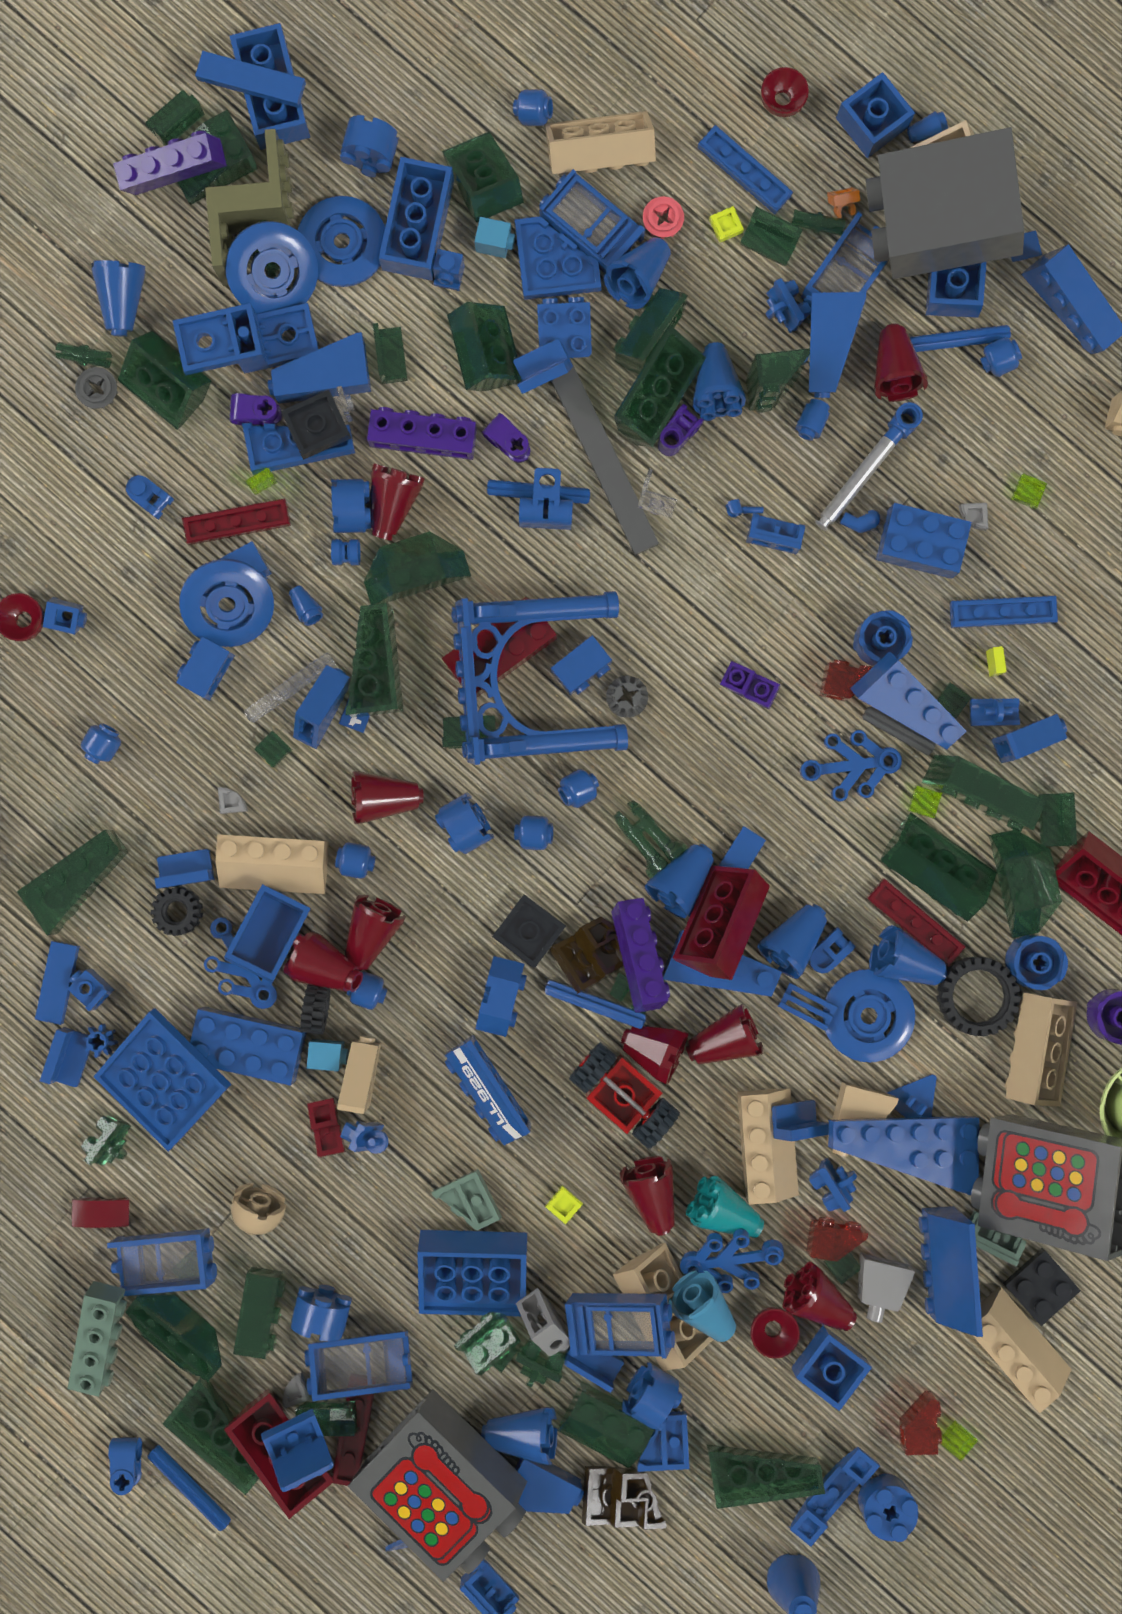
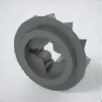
(96, 376)
(624, 708)

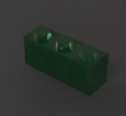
(259, 1313)

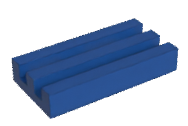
(828, 1017)

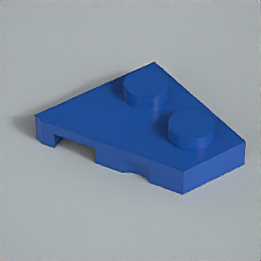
(667, 1447)

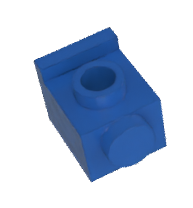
(448, 269)
(55, 618)
(98, 986)

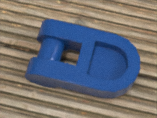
(143, 490)
(823, 958)

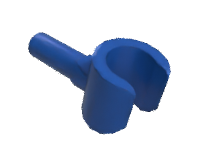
(734, 509)

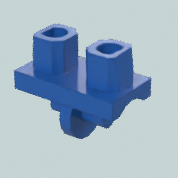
(784, 306)
(994, 712)
(365, 1136)
(838, 1182)

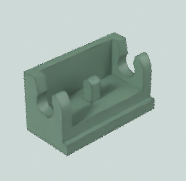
(998, 1244)

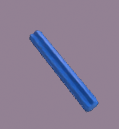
(960, 338)
(520, 489)
(595, 1004)
(189, 1488)

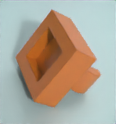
(843, 198)

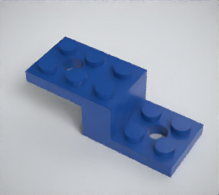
(244, 338)

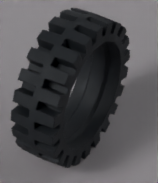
(1009, 1003)

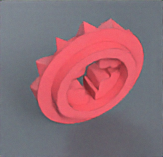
(659, 206)

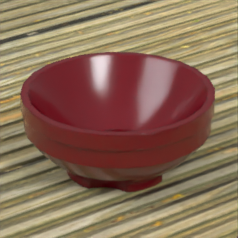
(785, 81)
(11, 608)
(780, 1344)

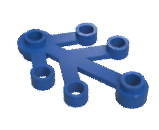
(855, 765)
(228, 968)
(771, 1252)

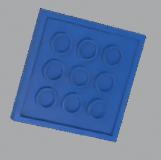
(162, 1079)

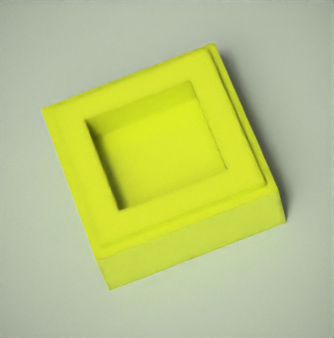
(726, 224)
(996, 661)
(564, 1204)

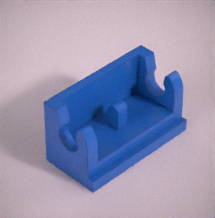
(775, 534)
(489, 1590)

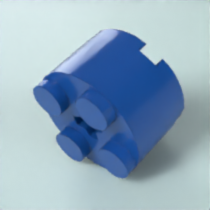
(369, 145)
(349, 505)
(897, 639)
(464, 824)
(1051, 957)
(320, 1313)
(652, 1396)
(901, 1508)

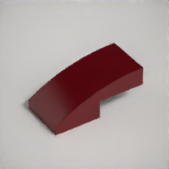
(326, 1127)
(100, 1212)

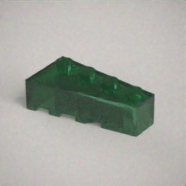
(376, 671)
(984, 791)
(66, 885)
(201, 1423)
(761, 1476)

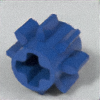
(105, 1035)

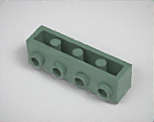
(96, 1338)

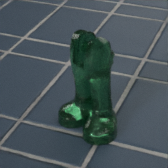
(634, 833)

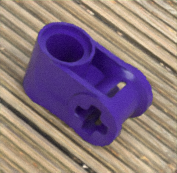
(251, 409)
(682, 428)
(504, 436)

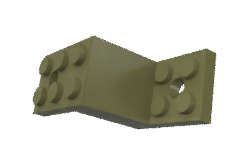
(242, 205)

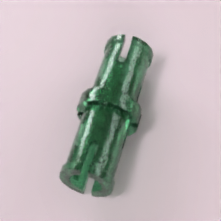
(818, 222)
(83, 355)

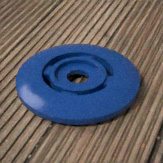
(276, 244)
(362, 254)
(220, 580)
(863, 1040)

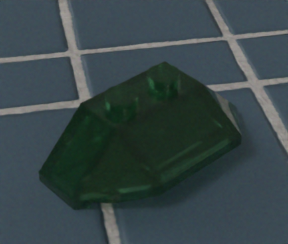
(414, 567)
(1026, 881)
(177, 1333)

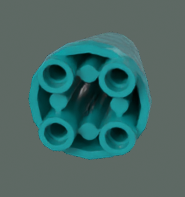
(722, 1209)

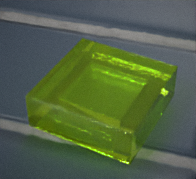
(261, 481)
(1029, 491)
(924, 802)
(958, 1440)

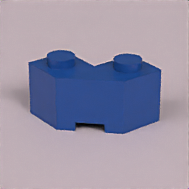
(499, 997)

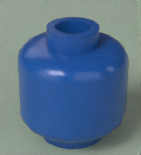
(533, 107)
(1001, 356)
(100, 743)
(578, 788)
(534, 832)
(355, 860)
(369, 992)

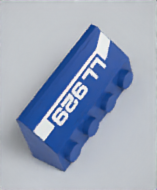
(488, 1090)

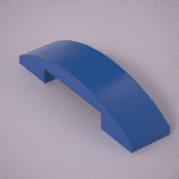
(838, 1484)

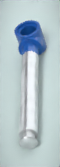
(896, 431)

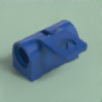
(546, 507)

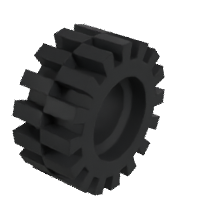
(161, 907)
(315, 1009)

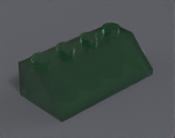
(658, 388)
(939, 867)

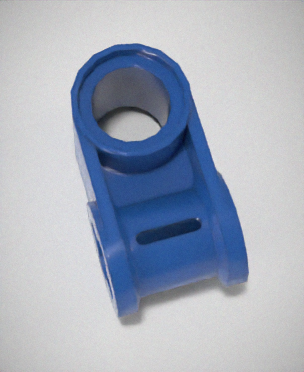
(125, 1460)

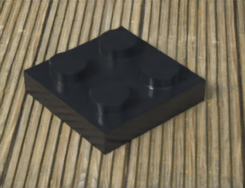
(316, 424)
(529, 931)
(1041, 1287)

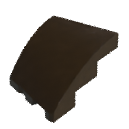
(589, 954)
(619, 1499)

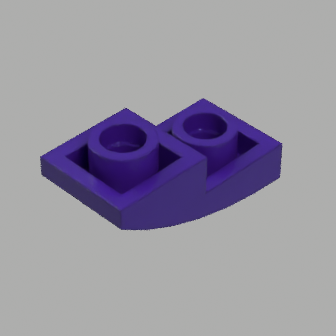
(750, 685)

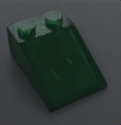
(236, 153)
(484, 176)

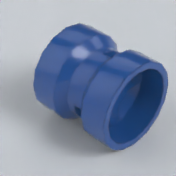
(342, 550)

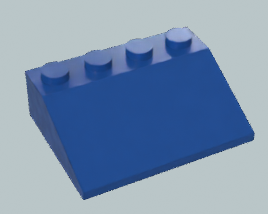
(951, 1269)
(471, 1272)

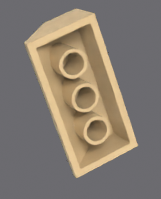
(600, 143)
(274, 862)
(1040, 1050)
(766, 1161)
(657, 1274)
(1021, 1350)

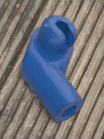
(861, 524)

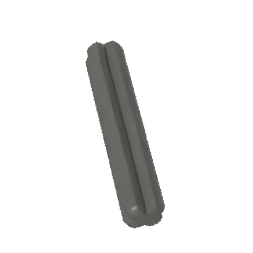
(898, 730)

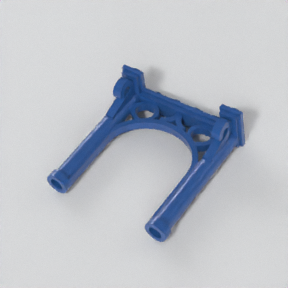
(523, 613)

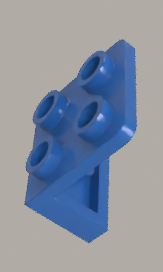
(567, 322)
(297, 1450)

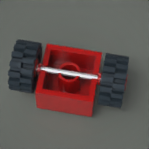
(624, 1095)

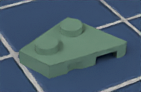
(470, 1199)

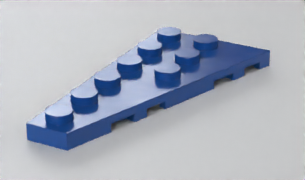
(923, 1147)

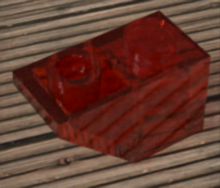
(839, 679)
(833, 1240)
(919, 1426)

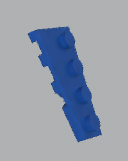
(275, 448)

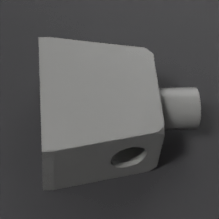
(882, 1284)
(548, 1334)

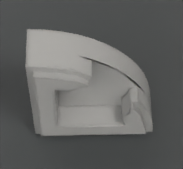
(975, 513)
(230, 801)
(295, 1391)

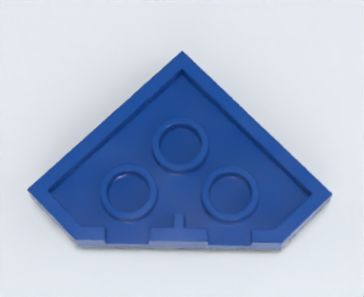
(552, 262)

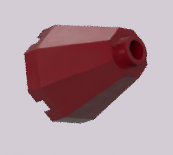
(655, 1049)

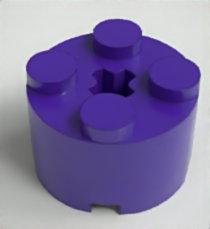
(1102, 1015)

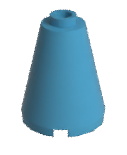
(703, 1306)

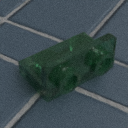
(488, 1341)

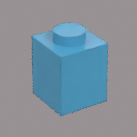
(494, 237)
(326, 1055)

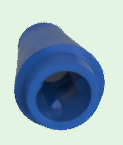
(927, 127)
(305, 606)

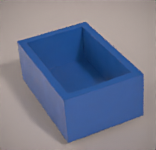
(923, 540)
(267, 933)

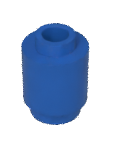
(813, 419)

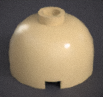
(257, 1209)

